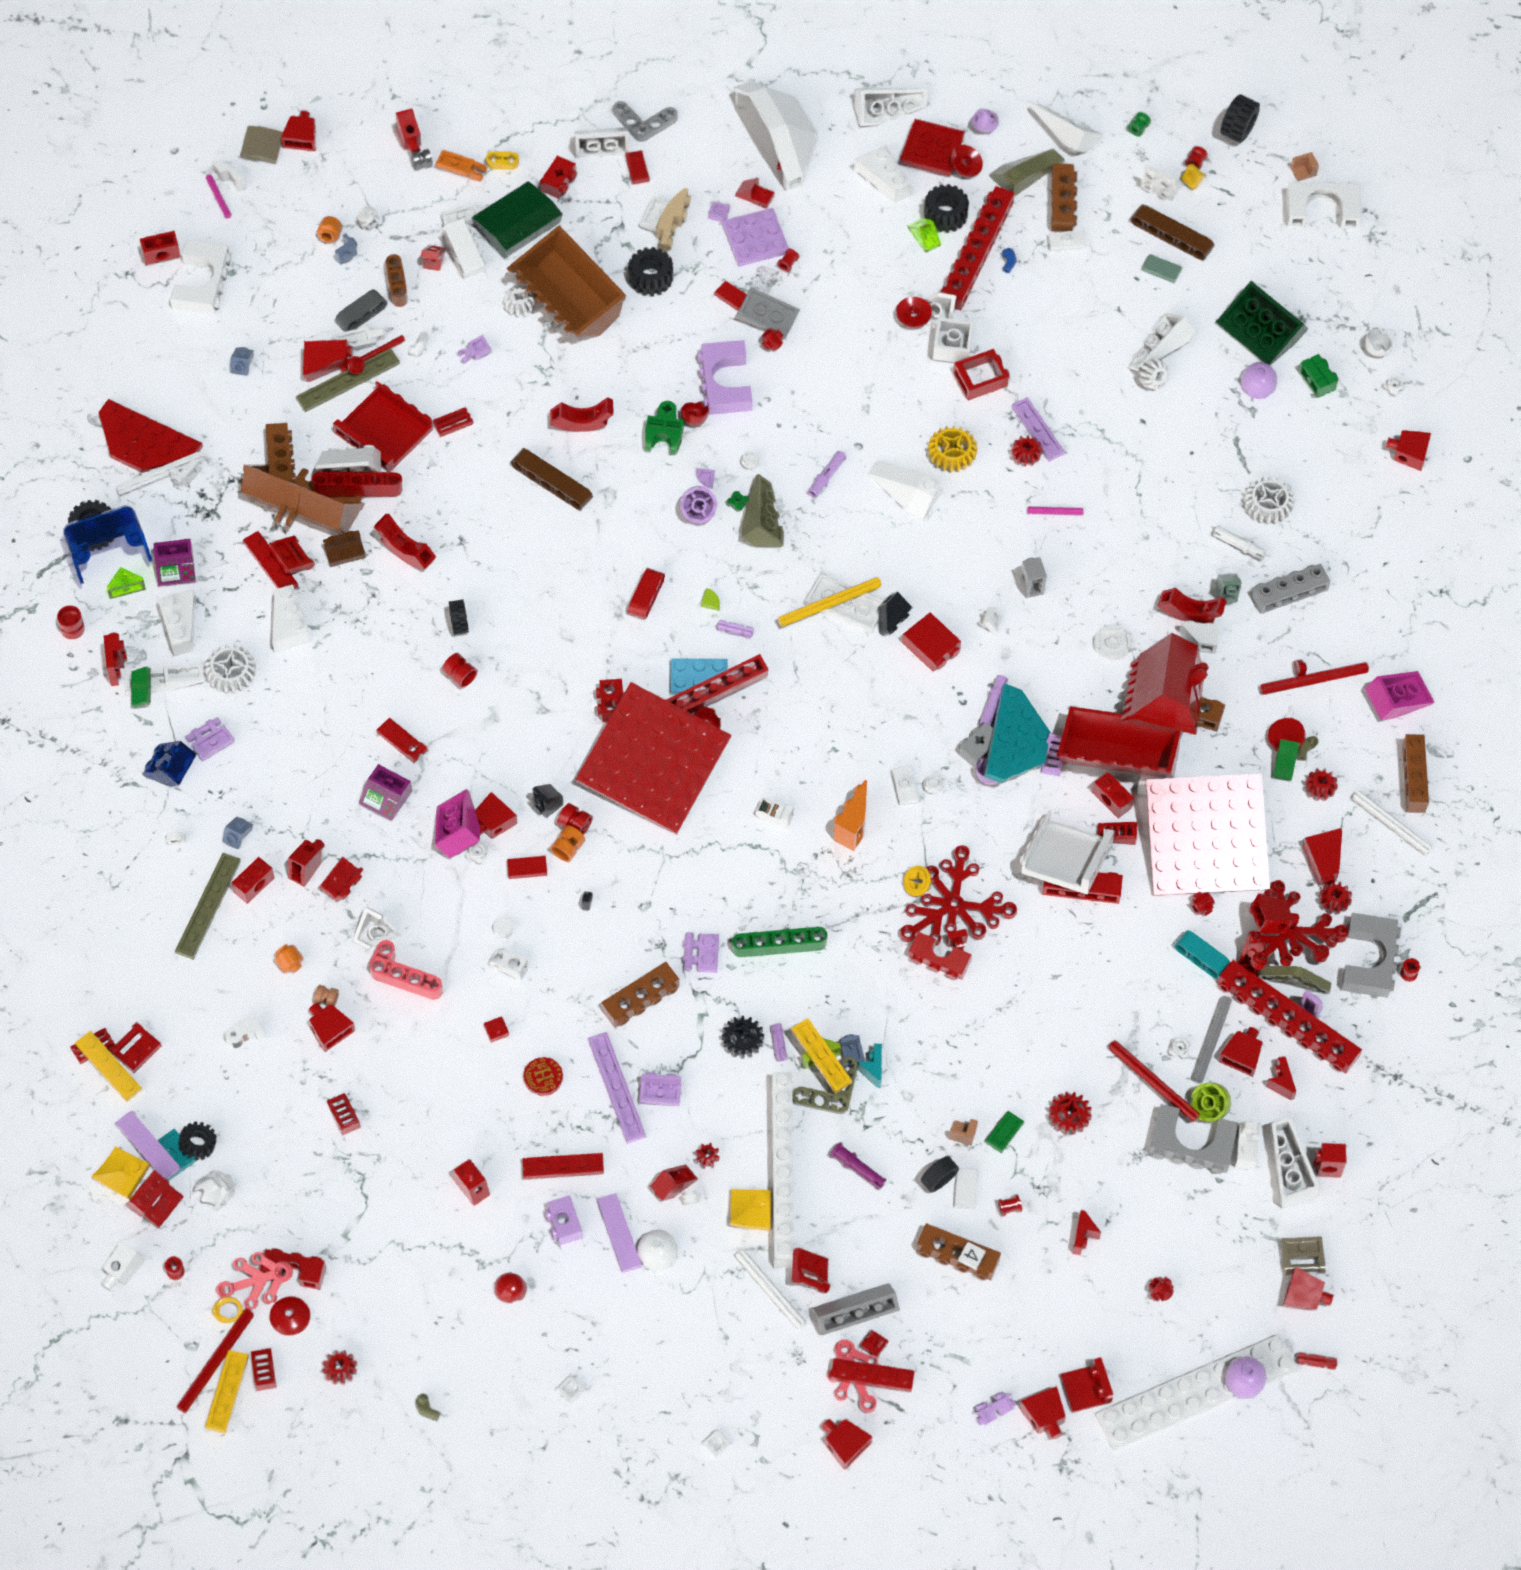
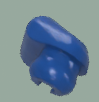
(1011, 259)

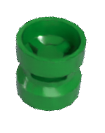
(1138, 125)

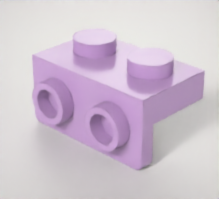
(660, 1089)

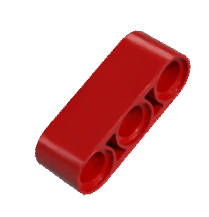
(646, 593)

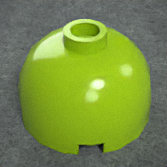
(1211, 1101)

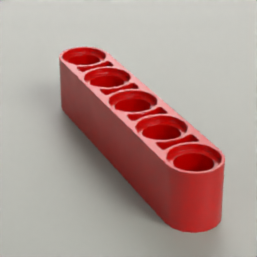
(357, 484)

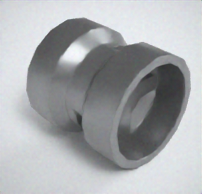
(421, 159)

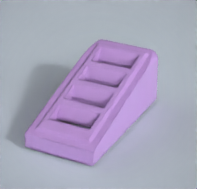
(1053, 744)
(1311, 1003)

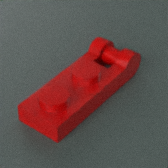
(401, 740)

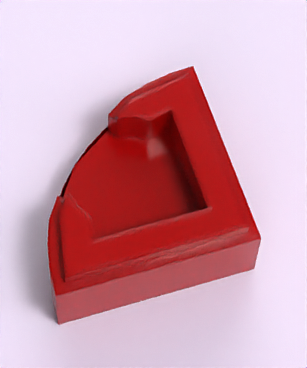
(1300, 667)

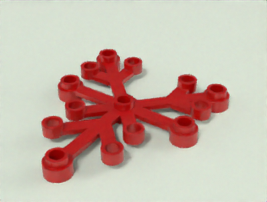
(935, 915)
(1295, 933)

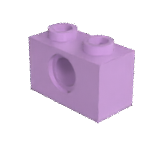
(565, 1209)

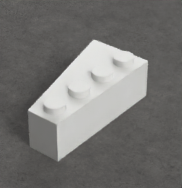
(1293, 1168)

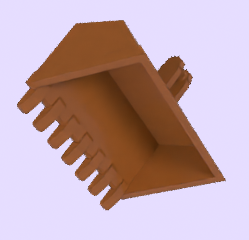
(569, 284)
(299, 500)

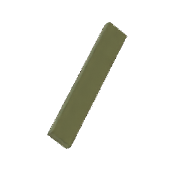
(346, 380)
(207, 906)

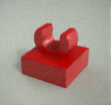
(957, 938)
(874, 1343)

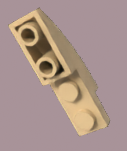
(672, 218)

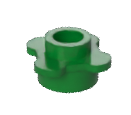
(737, 505)

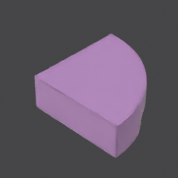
(706, 477)

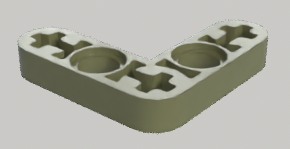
(1297, 974)
(841, 1095)

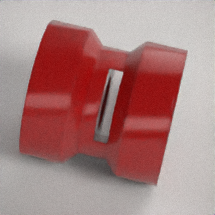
(1196, 157)

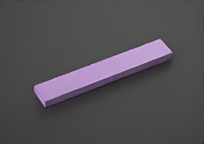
(617, 1087)

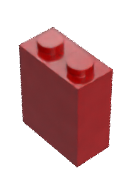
(931, 642)

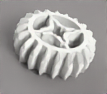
(1270, 493)
(238, 674)

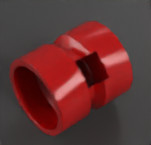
(70, 622)
(461, 671)
(573, 817)

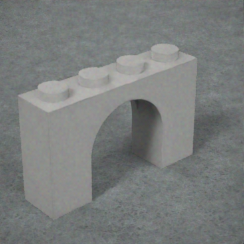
(1382, 933)
(1167, 1146)

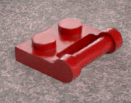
(286, 556)
(139, 1052)
(813, 1265)

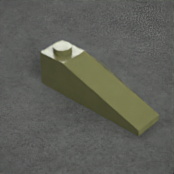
(1026, 171)
(761, 519)

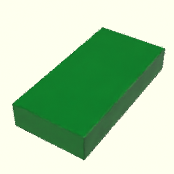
(140, 687)
(1286, 759)
(1004, 1132)

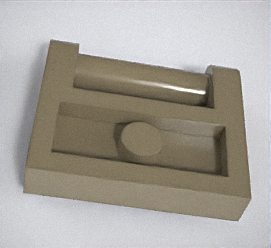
(1303, 1249)

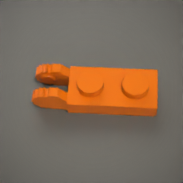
(460, 165)

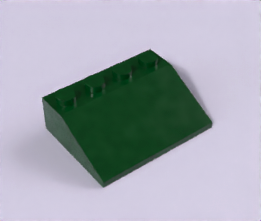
(518, 219)
(1261, 324)

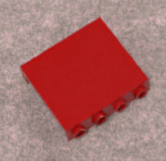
(387, 424)

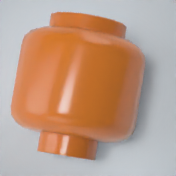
(329, 229)
(288, 958)

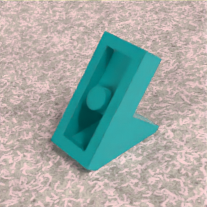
(873, 1068)

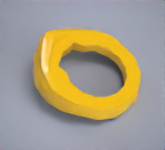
(216, 1309)

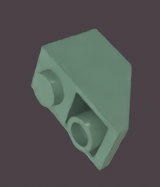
(1228, 587)

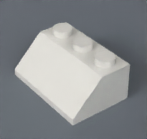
(601, 142)
(350, 460)

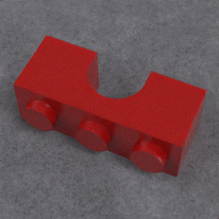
(953, 965)
(311, 1269)

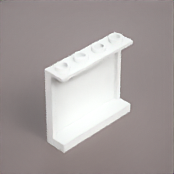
(1065, 855)

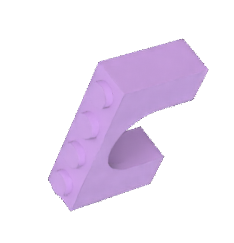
(720, 398)

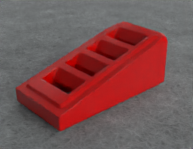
(1123, 826)
(349, 1126)
(267, 1383)

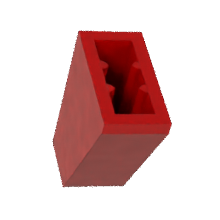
(324, 357)
(1324, 855)

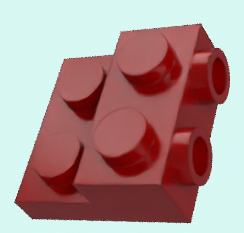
(115, 656)

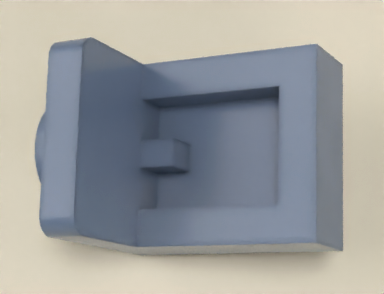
(347, 251)
(240, 360)
(236, 831)
(852, 1048)

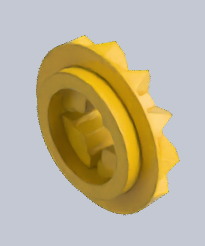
(914, 873)

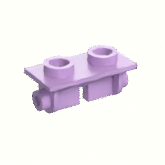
(1000, 1403)

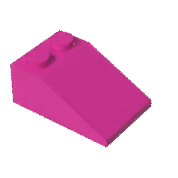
(1398, 694)
(456, 824)

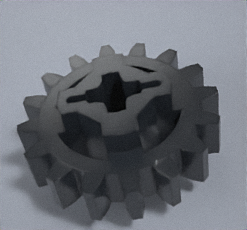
(739, 1029)

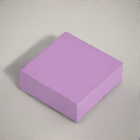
(719, 212)

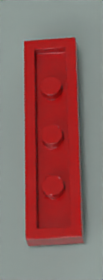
(259, 549)
(563, 1166)
(872, 1375)

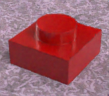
(496, 1029)

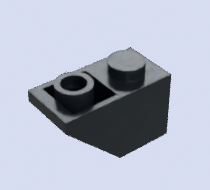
(891, 612)
(546, 800)

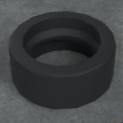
(939, 1174)

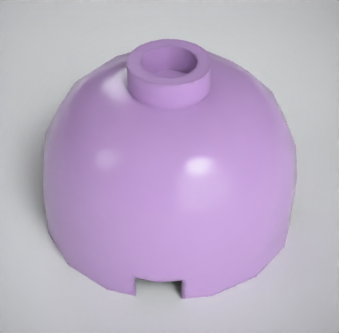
(1259, 380)
(698, 504)
(1245, 1377)

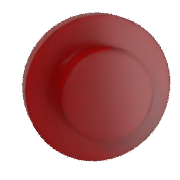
(355, 365)

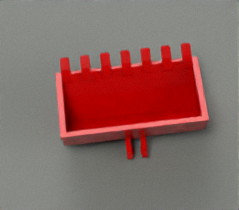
(1167, 685)
(1109, 743)

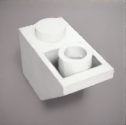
(1201, 634)

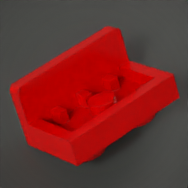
(340, 879)

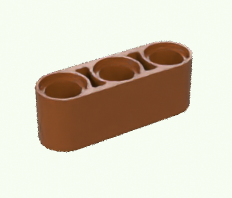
(395, 272)

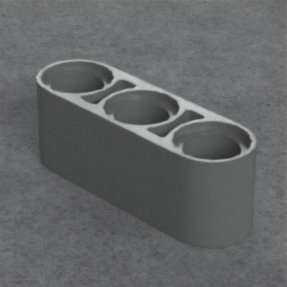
(361, 310)

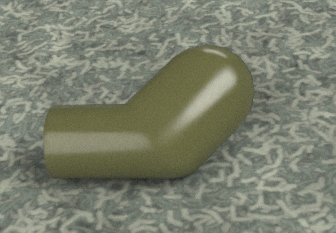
(1309, 744)
(424, 1408)

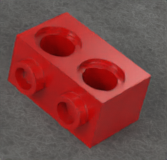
(608, 700)

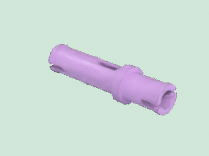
(822, 479)
(993, 700)

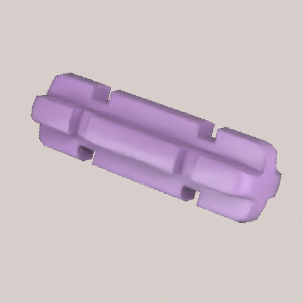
(734, 628)
(779, 1043)

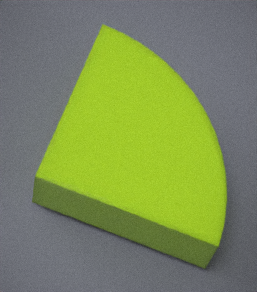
(710, 600)

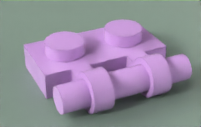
(213, 741)
(708, 952)

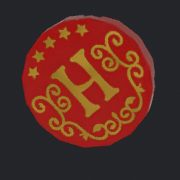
(543, 1076)

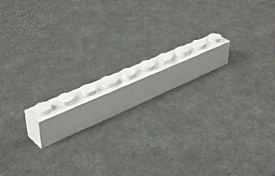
(783, 1169)

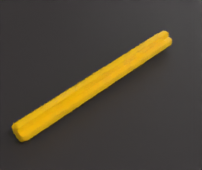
(829, 601)

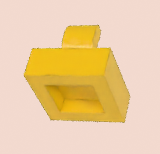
(1192, 176)

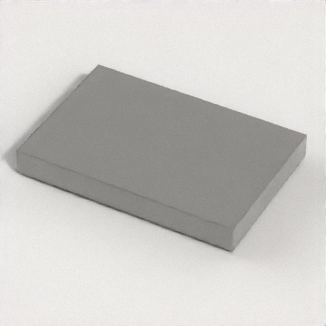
(767, 312)

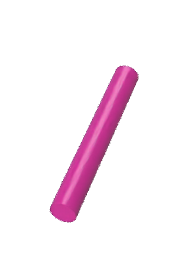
(218, 196)
(1055, 510)

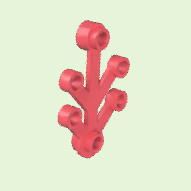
(259, 1279)
(853, 1353)

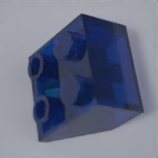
(169, 763)

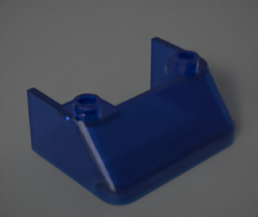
(100, 528)

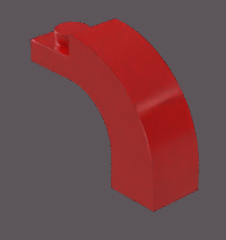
(581, 419)
(408, 550)
(1187, 609)

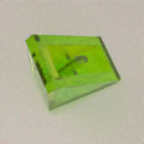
(925, 234)
(125, 583)

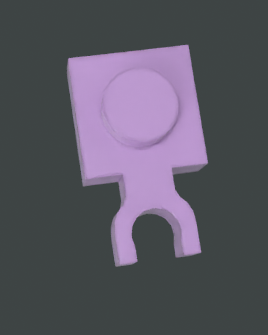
(478, 348)

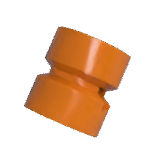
(568, 842)

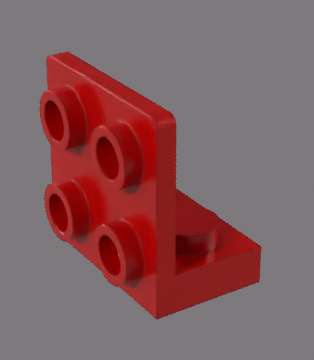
(1088, 1386)

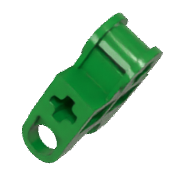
(664, 428)

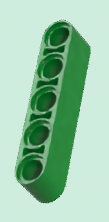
(772, 948)

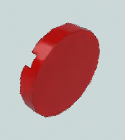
(1286, 729)

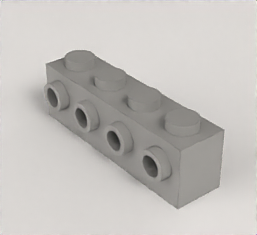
(1290, 588)
(856, 1309)

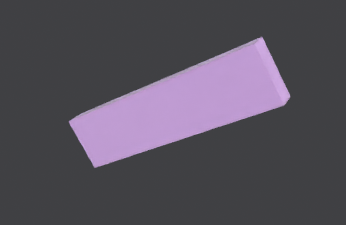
(1038, 428)
(147, 1145)
(619, 1233)

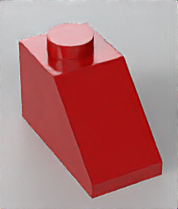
(673, 1182)

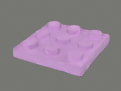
(755, 237)

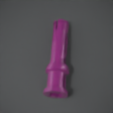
(851, 1161)

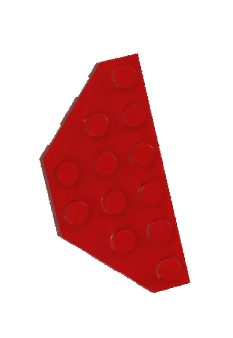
(141, 440)

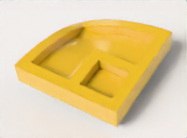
(121, 1172)
(751, 1209)

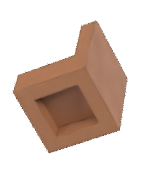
(1304, 166)
(963, 1132)

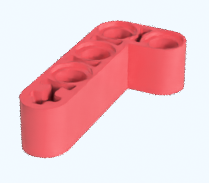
(428, 986)

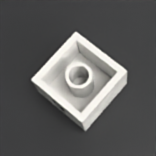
(953, 339)

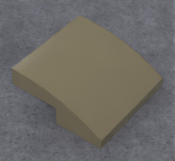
(261, 144)

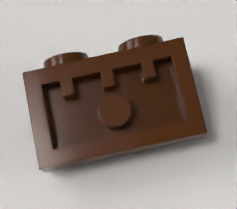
(344, 548)

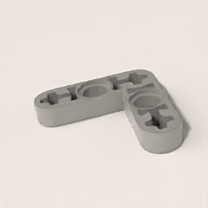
(644, 126)

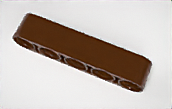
(1172, 232)
(551, 479)

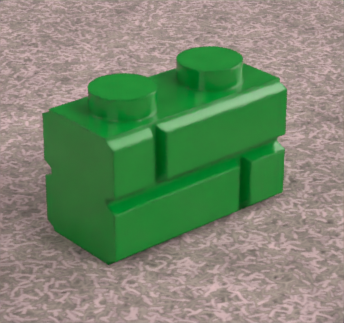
(1318, 375)

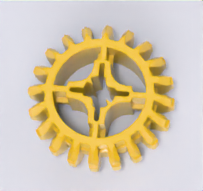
(954, 455)

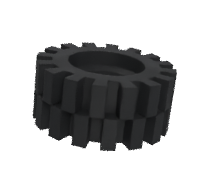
(458, 616)
(197, 1131)

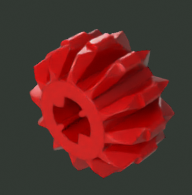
(1026, 450)
(1321, 784)
(1328, 895)
(339, 1359)

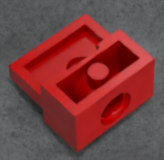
(148, 1193)

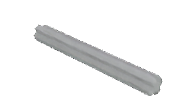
(1212, 1039)

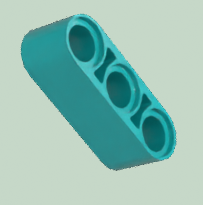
(1201, 954)

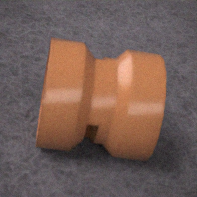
(326, 995)

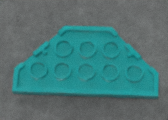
(1017, 737)

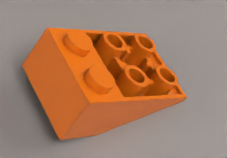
(851, 823)

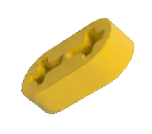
(502, 160)

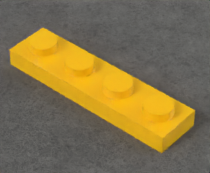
(821, 1055)
(108, 1066)
(227, 1391)

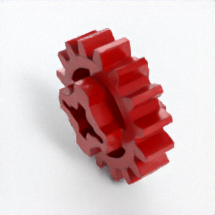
(1079, 1115)

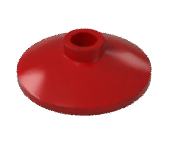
(971, 158)
(911, 306)
(291, 1324)

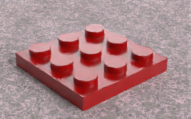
(931, 146)

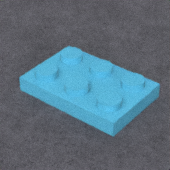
(690, 672)

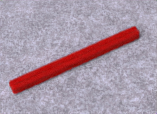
(1314, 678)
(1154, 1081)
(215, 1360)

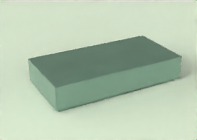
(1162, 268)

